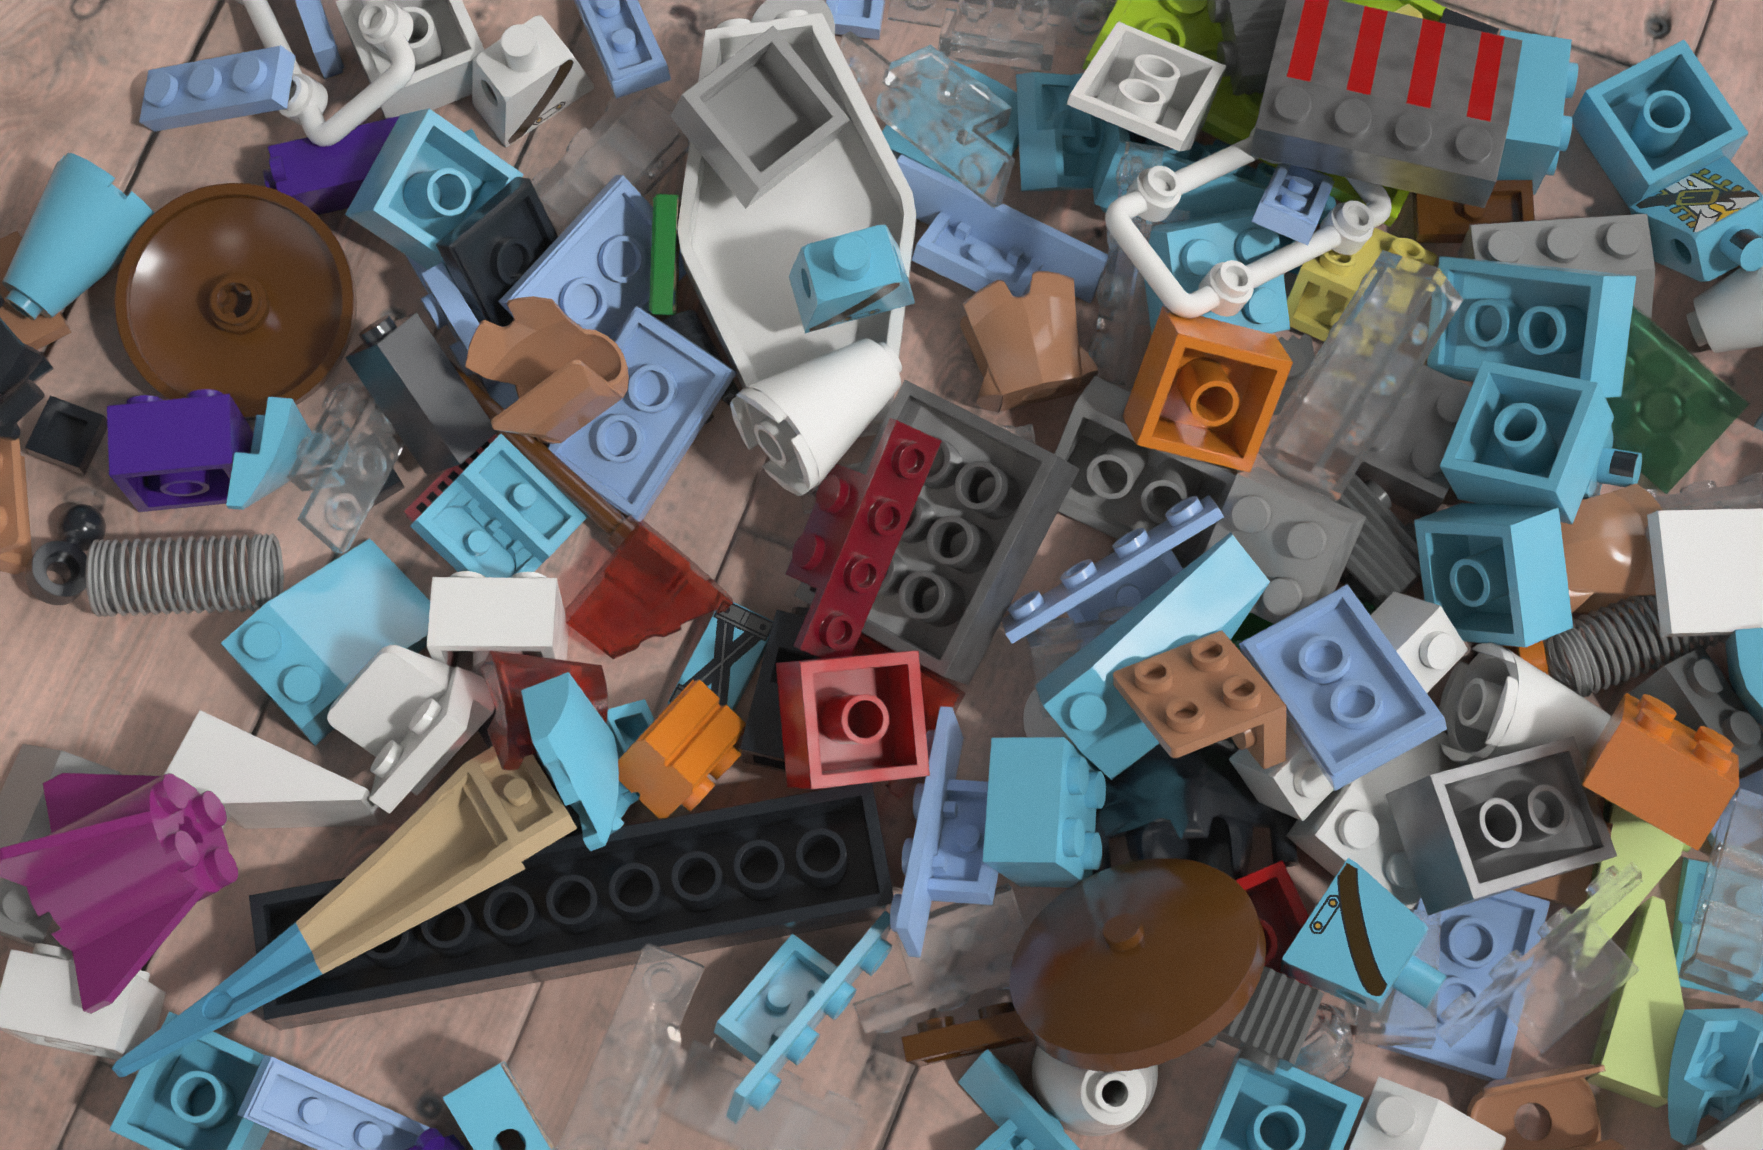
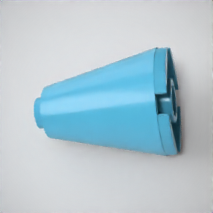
(72, 238)

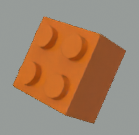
(1206, 390)
(1663, 769)

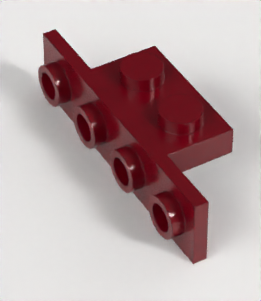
(856, 536)

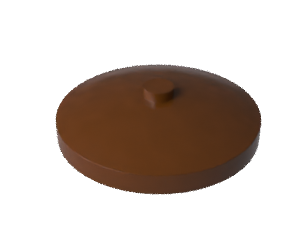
(236, 297)
(1137, 964)

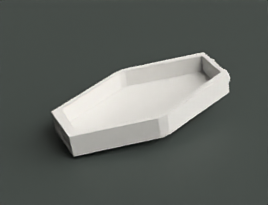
(745, 256)

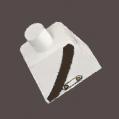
(525, 79)

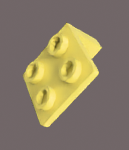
(1332, 279)

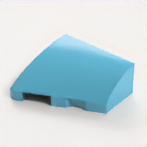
(1055, 140)
(271, 454)

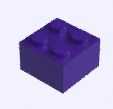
(176, 449)

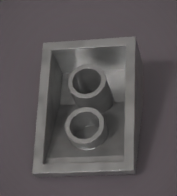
(1499, 824)

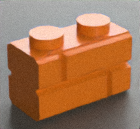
(680, 750)

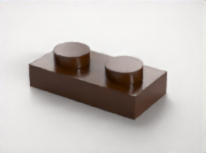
(1448, 221)
(944, 1040)

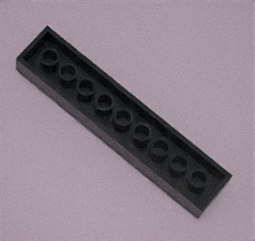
(579, 911)

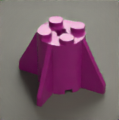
(120, 869)

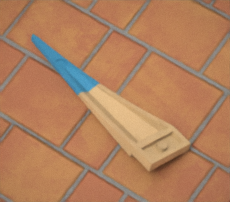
(445, 853)

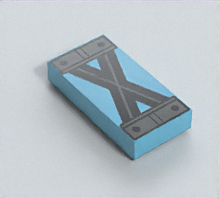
(728, 654)

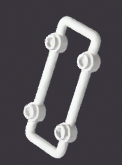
(382, 26)
(1230, 283)

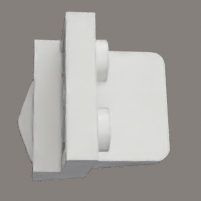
(410, 718)

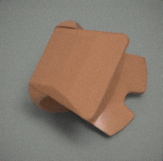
(1026, 342)
(557, 368)
(1609, 549)
(1560, 1093)

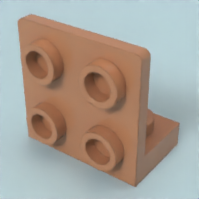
(1205, 696)

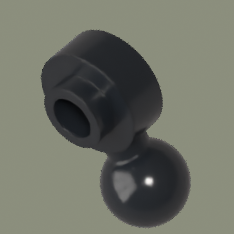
(77, 530)

